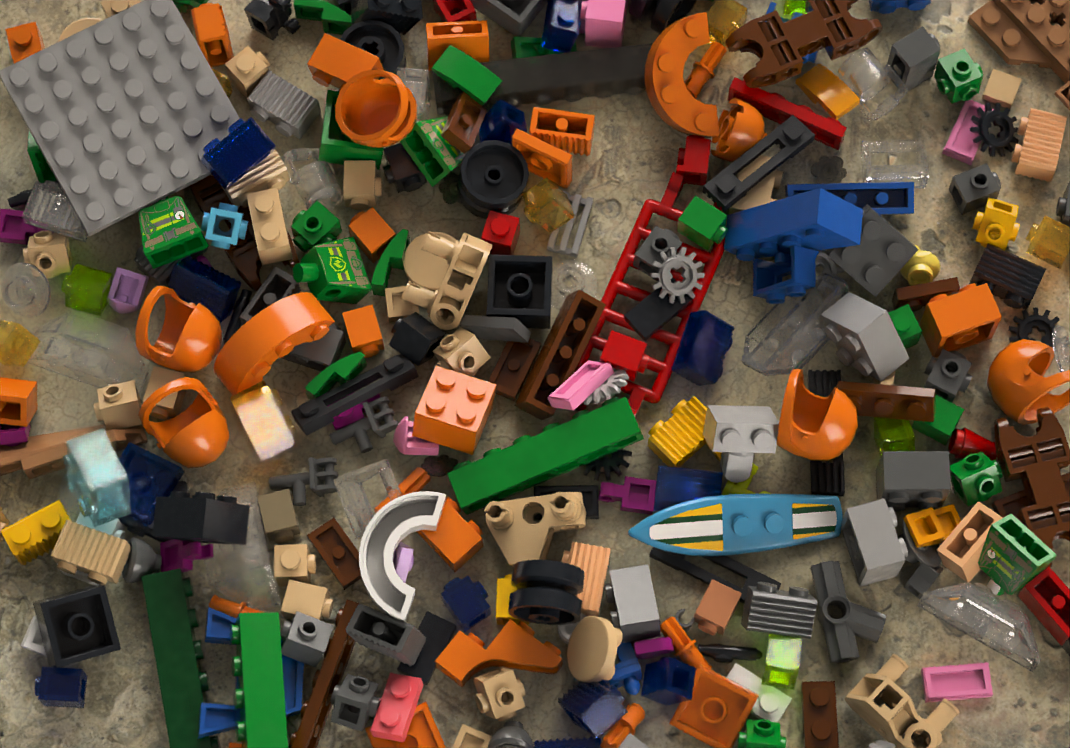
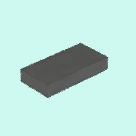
(496, 328)

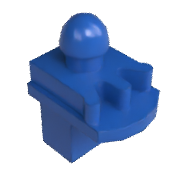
(627, 670)

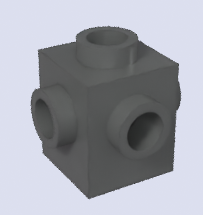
(948, 374)
(354, 702)

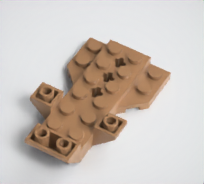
(1024, 35)

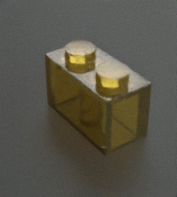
(263, 421)

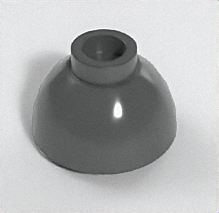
(141, 561)
(511, 736)

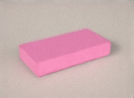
(960, 142)
(580, 385)
(956, 682)

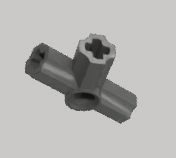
(855, 618)

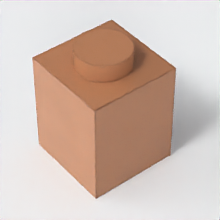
(716, 608)

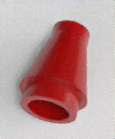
(967, 442)

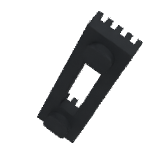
(728, 189)
(315, 413)
(826, 477)
(677, 562)

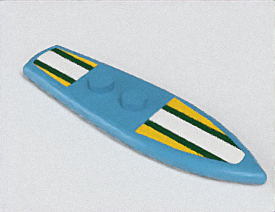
(741, 523)

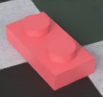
(397, 707)

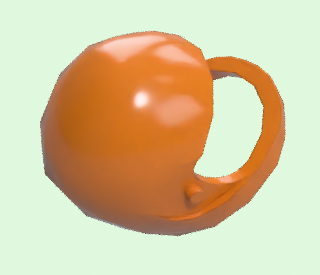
(375, 110)
(188, 335)
(1019, 383)
(815, 424)
(194, 435)

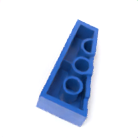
(805, 220)

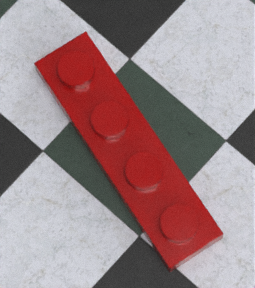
(778, 109)

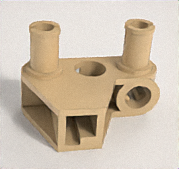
(465, 263)
(521, 536)
(902, 721)

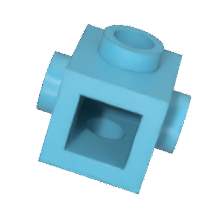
(211, 222)

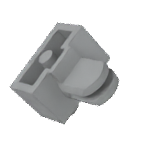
(739, 435)

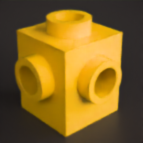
(996, 223)

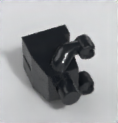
(270, 16)

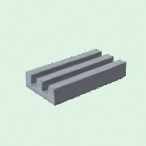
(562, 249)

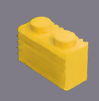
(680, 435)
(36, 532)

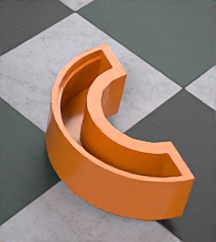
(665, 78)
(269, 337)

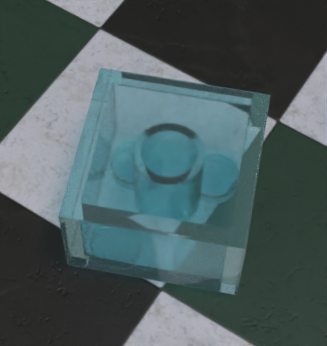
(97, 478)

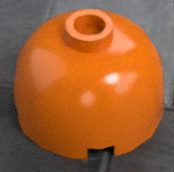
(738, 130)

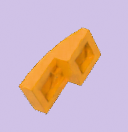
(828, 90)
(932, 526)

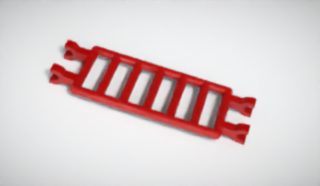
(616, 285)

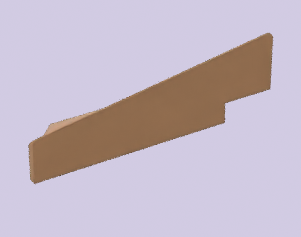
(45, 452)

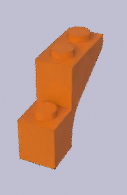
(512, 648)

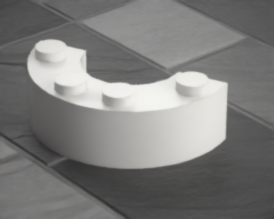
(382, 536)

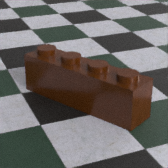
(560, 352)

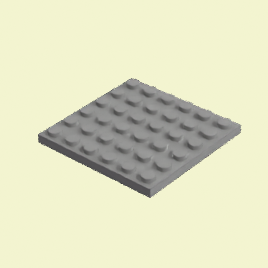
(122, 111)

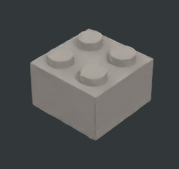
(864, 336)
(873, 541)

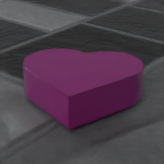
(653, 647)

